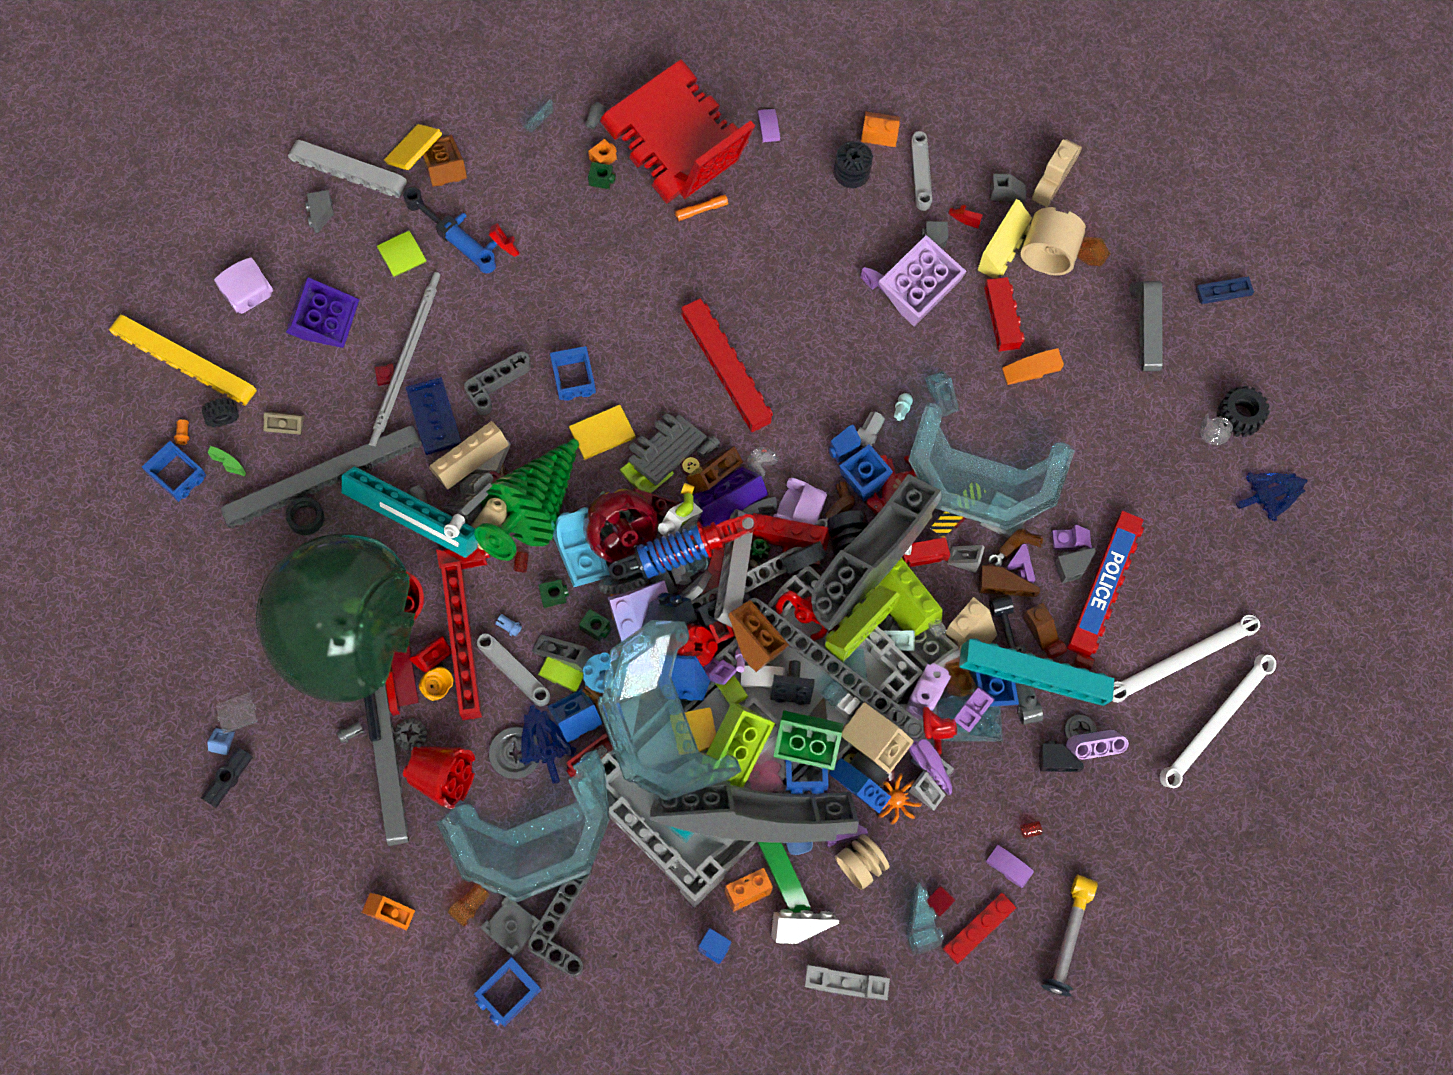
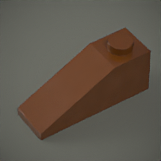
(714, 470)
(1003, 582)

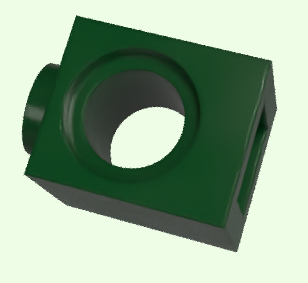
(598, 170)
(546, 588)
(591, 618)

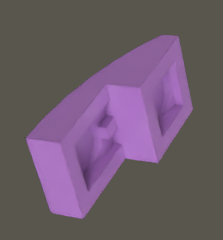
(768, 125)
(871, 278)
(719, 671)
(973, 709)
(1010, 866)

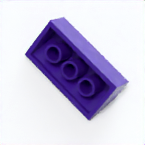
(731, 493)

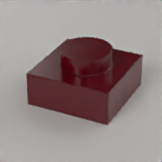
(384, 374)

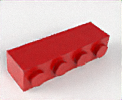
(1003, 314)
(789, 532)

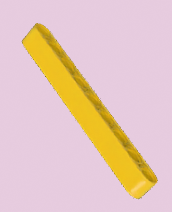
(183, 359)

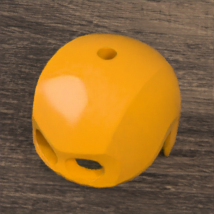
(441, 681)

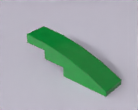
(784, 876)

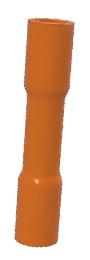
(690, 211)

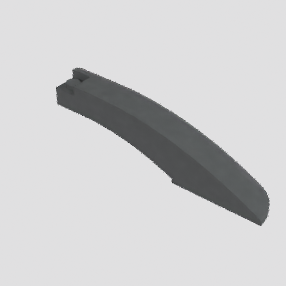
(874, 551)
(759, 815)

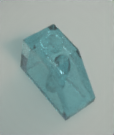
(942, 392)

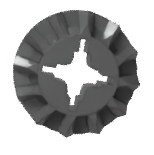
(1074, 722)
(416, 740)

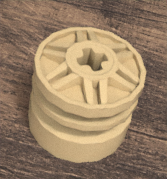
(859, 863)

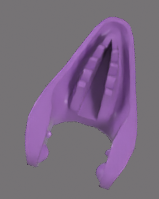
(930, 761)

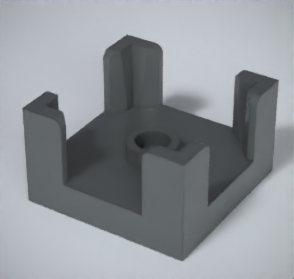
(511, 926)

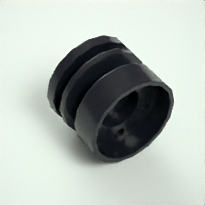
(853, 164)
(845, 528)

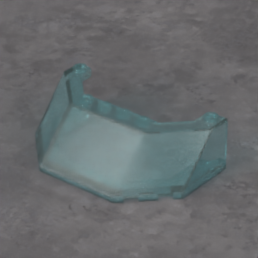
(984, 487)
(648, 718)
(539, 851)

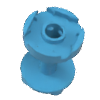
(595, 671)

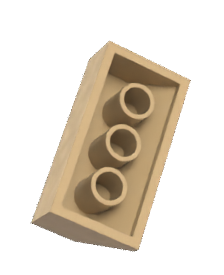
(469, 455)

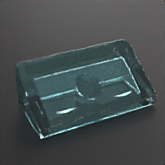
(539, 116)

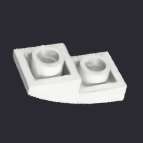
(761, 678)

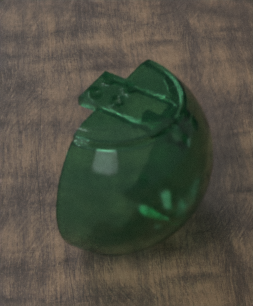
(335, 616)

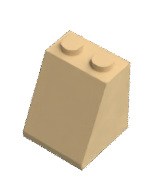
(972, 623)
(877, 737)

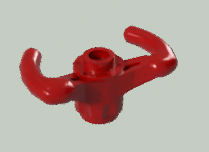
(803, 611)
(938, 728)

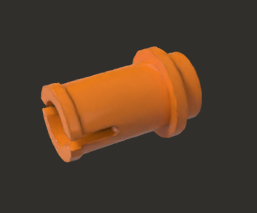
(181, 432)

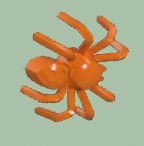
(898, 799)

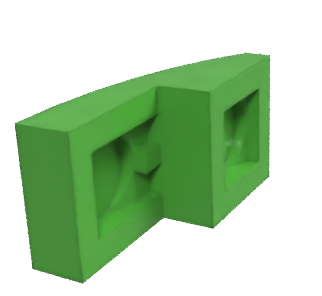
(229, 463)

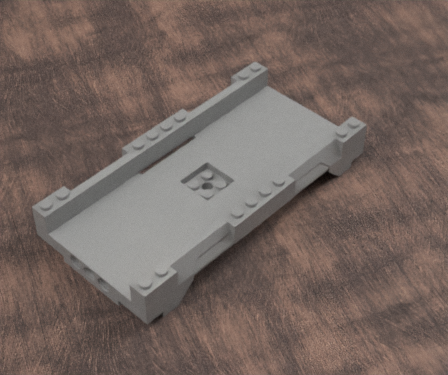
(706, 859)

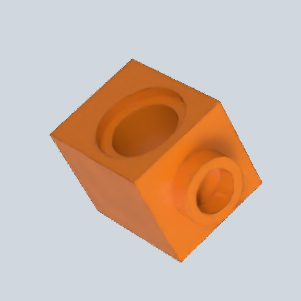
(603, 147)

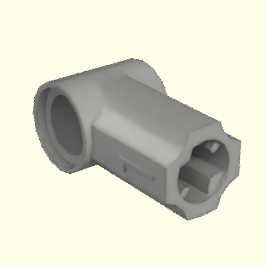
(870, 429)

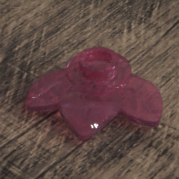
(768, 777)

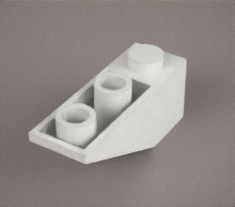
(796, 927)

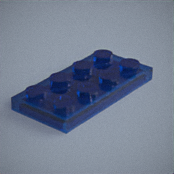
(433, 415)

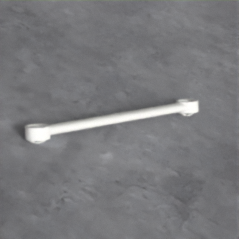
(1185, 657)
(1217, 721)

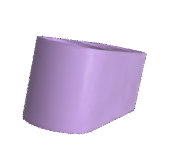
(1105, 747)

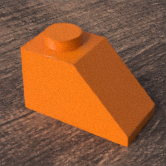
(388, 911)

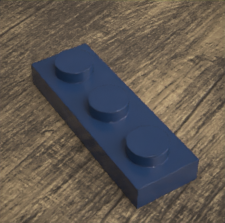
(1224, 290)

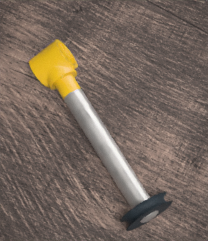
(1083, 892)

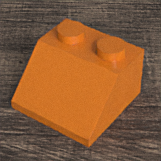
(880, 129)

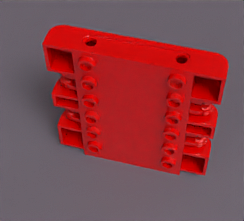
(677, 132)

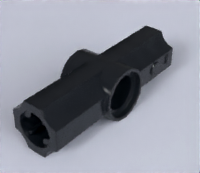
(219, 788)

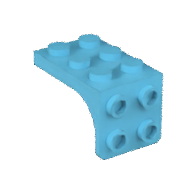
(579, 559)

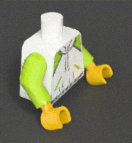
(682, 515)

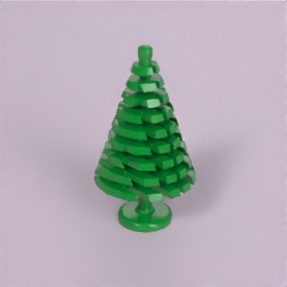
(532, 502)

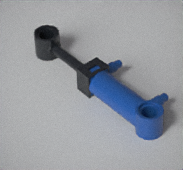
(450, 231)

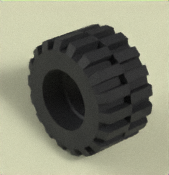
(1253, 402)

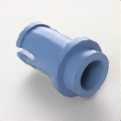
(509, 625)

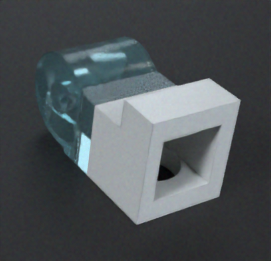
(683, 573)
(840, 699)

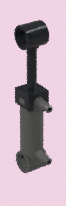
(1028, 707)

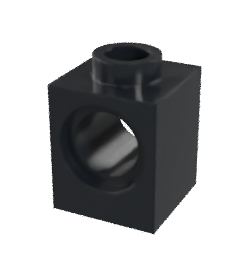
(702, 613)

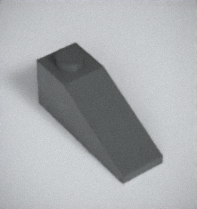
(563, 651)

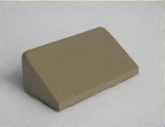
(283, 422)

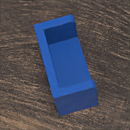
(714, 946)

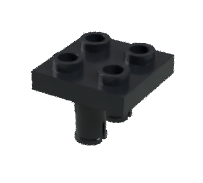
(792, 687)

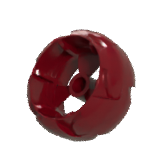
(621, 541)

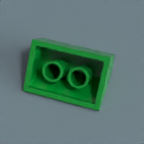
(808, 740)

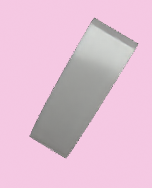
(846, 983)

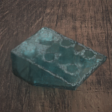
(986, 729)
(921, 928)

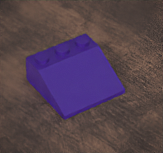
(322, 314)

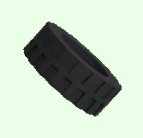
(804, 557)

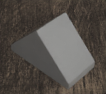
(966, 557)
(927, 791)

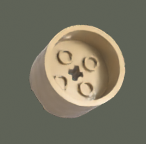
(1053, 241)

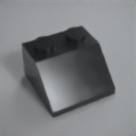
(671, 608)

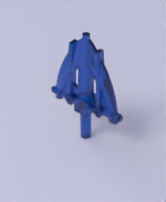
(1289, 485)
(540, 723)

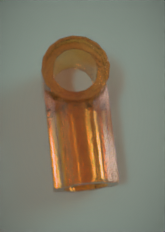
(466, 907)

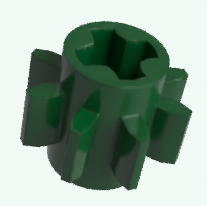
(759, 549)

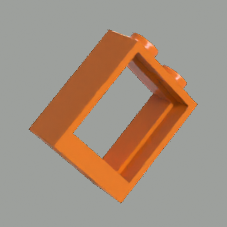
(744, 893)

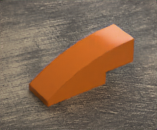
(1033, 366)

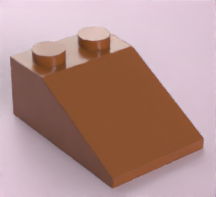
(444, 162)
(756, 636)

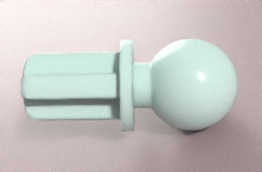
(903, 406)

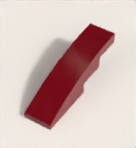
(404, 678)

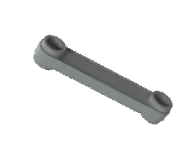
(921, 171)
(513, 669)

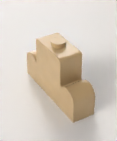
(1056, 172)

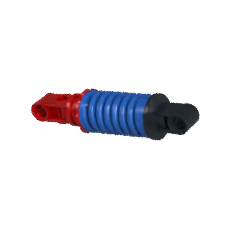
(684, 548)

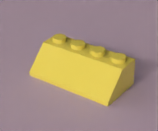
(1005, 241)

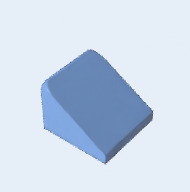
(220, 742)

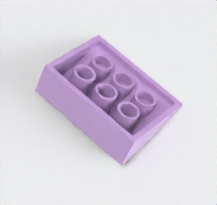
(921, 280)
(631, 607)

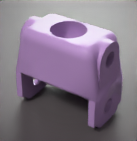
(243, 285)
(801, 502)
(927, 690)

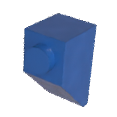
(845, 444)

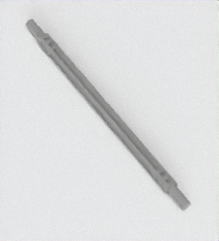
(404, 359)

